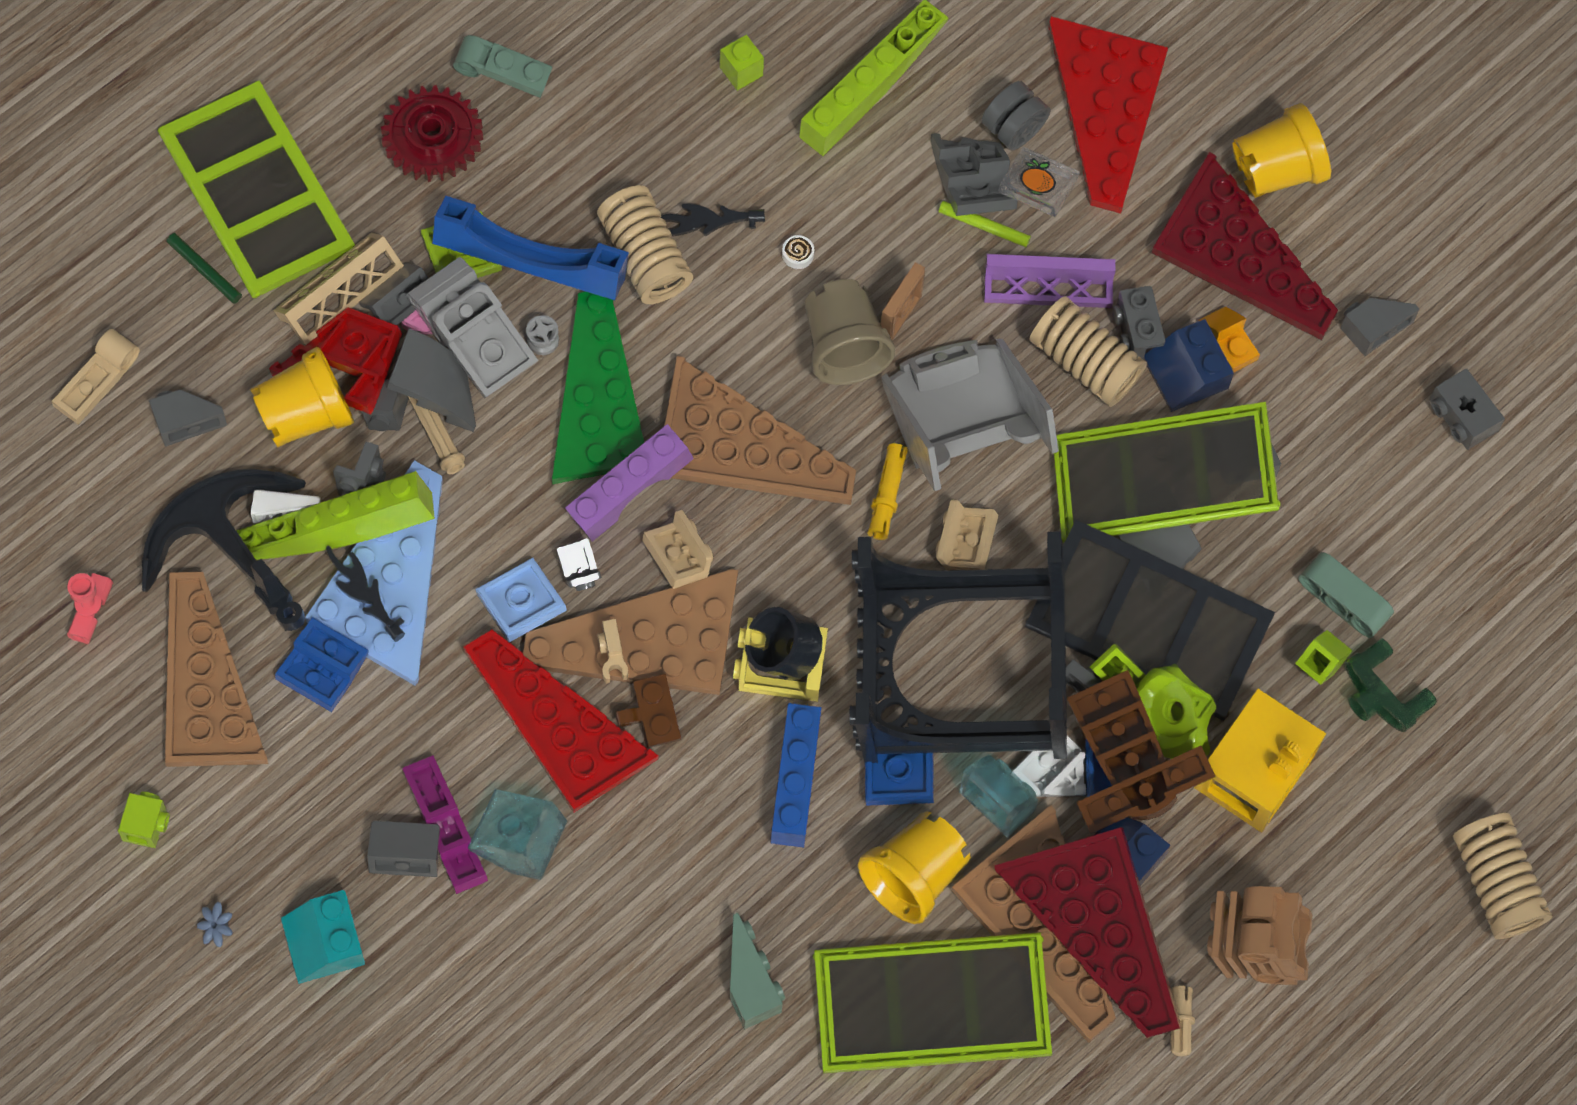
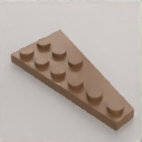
(205, 698)

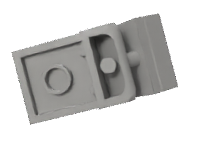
(472, 326)

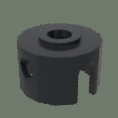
(781, 629)

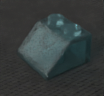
(998, 794)
(518, 833)

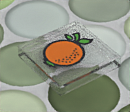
(1039, 181)

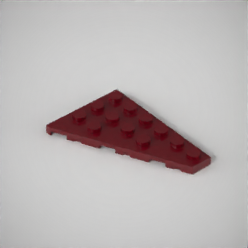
(1229, 244)

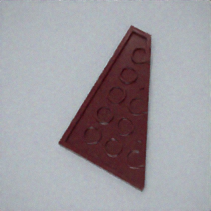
(1098, 912)

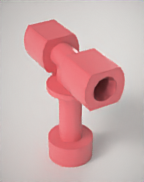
(88, 596)

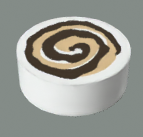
(798, 252)

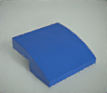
(321, 664)

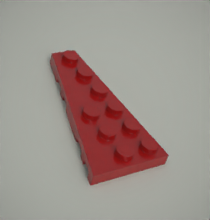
(564, 731)

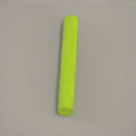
(987, 225)

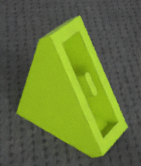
(1115, 662)

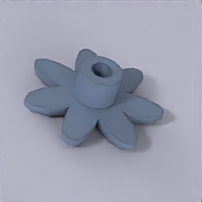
(215, 924)

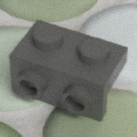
(1139, 320)
(366, 473)

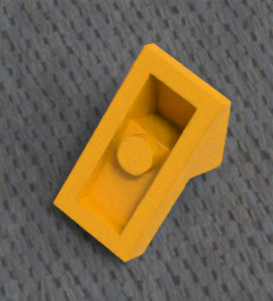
(1232, 338)

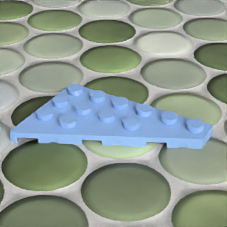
(403, 570)

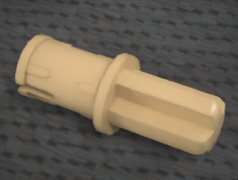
(1182, 1037)

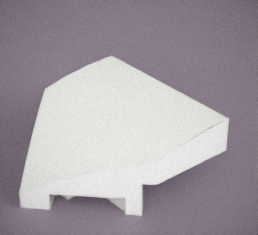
(1053, 776)

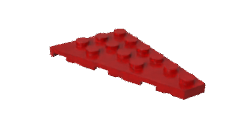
(1109, 101)

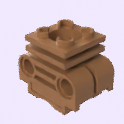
(1261, 935)

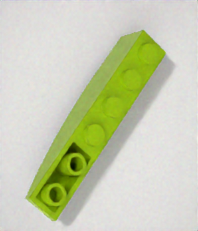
(870, 78)
(343, 519)

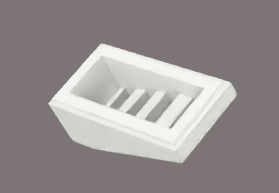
(273, 504)

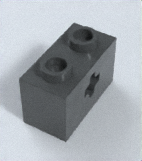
(1466, 409)

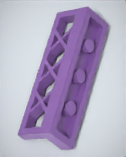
(1048, 269)

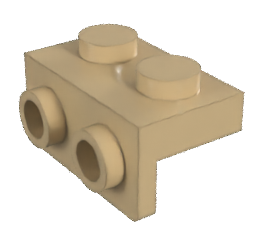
(966, 537)
(679, 551)

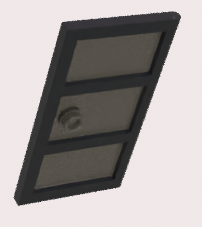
(1154, 614)

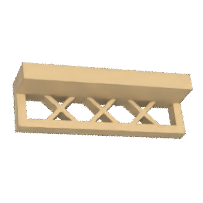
(332, 278)

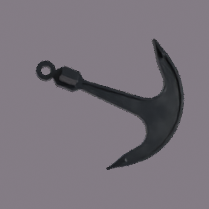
(205, 511)

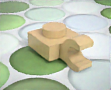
(610, 643)

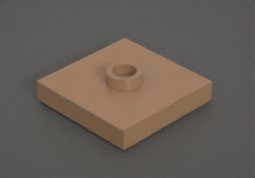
(903, 300)

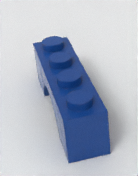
(796, 775)

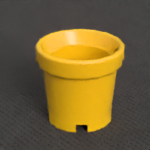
(1283, 153)
(302, 400)
(914, 867)

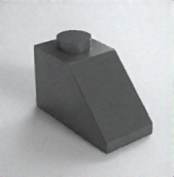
(1376, 322)
(185, 416)

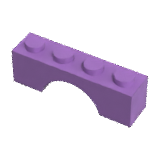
(651, 462)

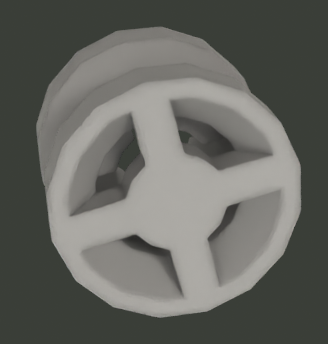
(542, 327)

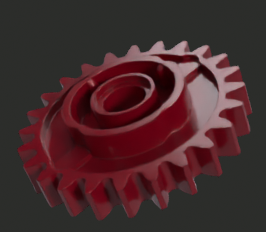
(437, 154)

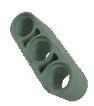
(1346, 594)

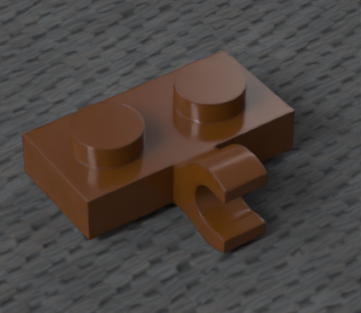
(654, 711)

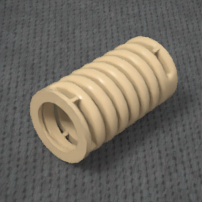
(643, 233)
(1093, 345)
(1509, 872)

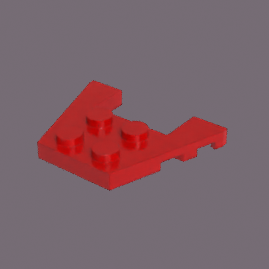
(355, 346)

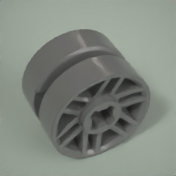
(1016, 115)

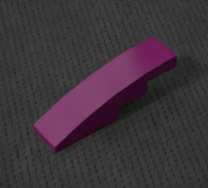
(439, 808)

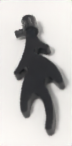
(703, 216)
(359, 591)

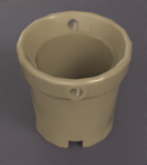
(846, 334)

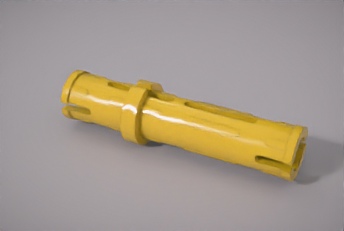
(885, 501)

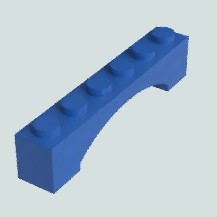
(467, 231)

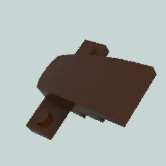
(1131, 756)

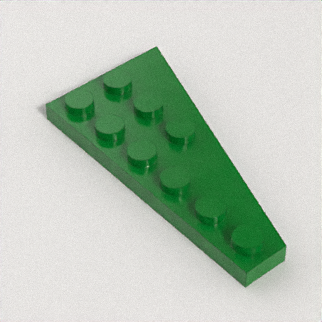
(598, 405)

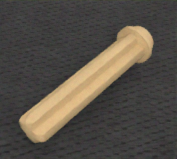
(450, 458)

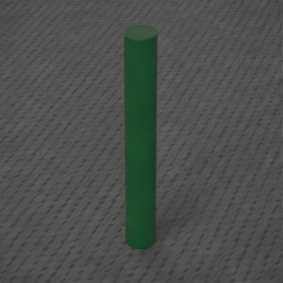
(204, 268)

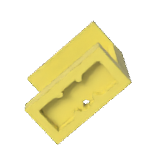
(772, 686)

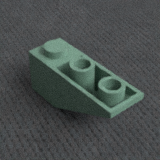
(751, 988)

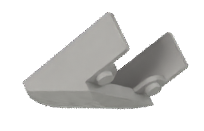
(965, 401)

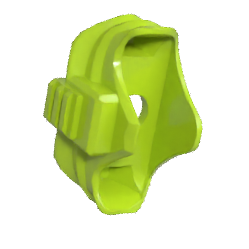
(1176, 728)

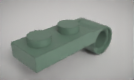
(502, 64)

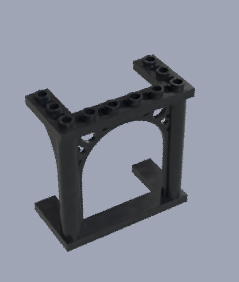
(890, 583)

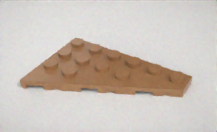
(748, 447)
(662, 633)
(1006, 914)

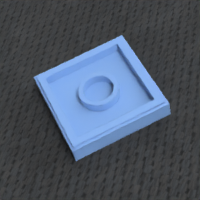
(521, 599)

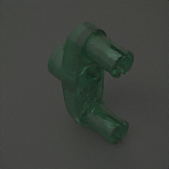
(1375, 697)

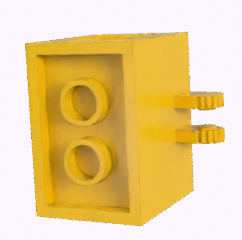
(1261, 759)

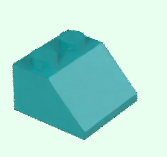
(322, 937)

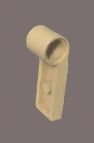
(97, 377)

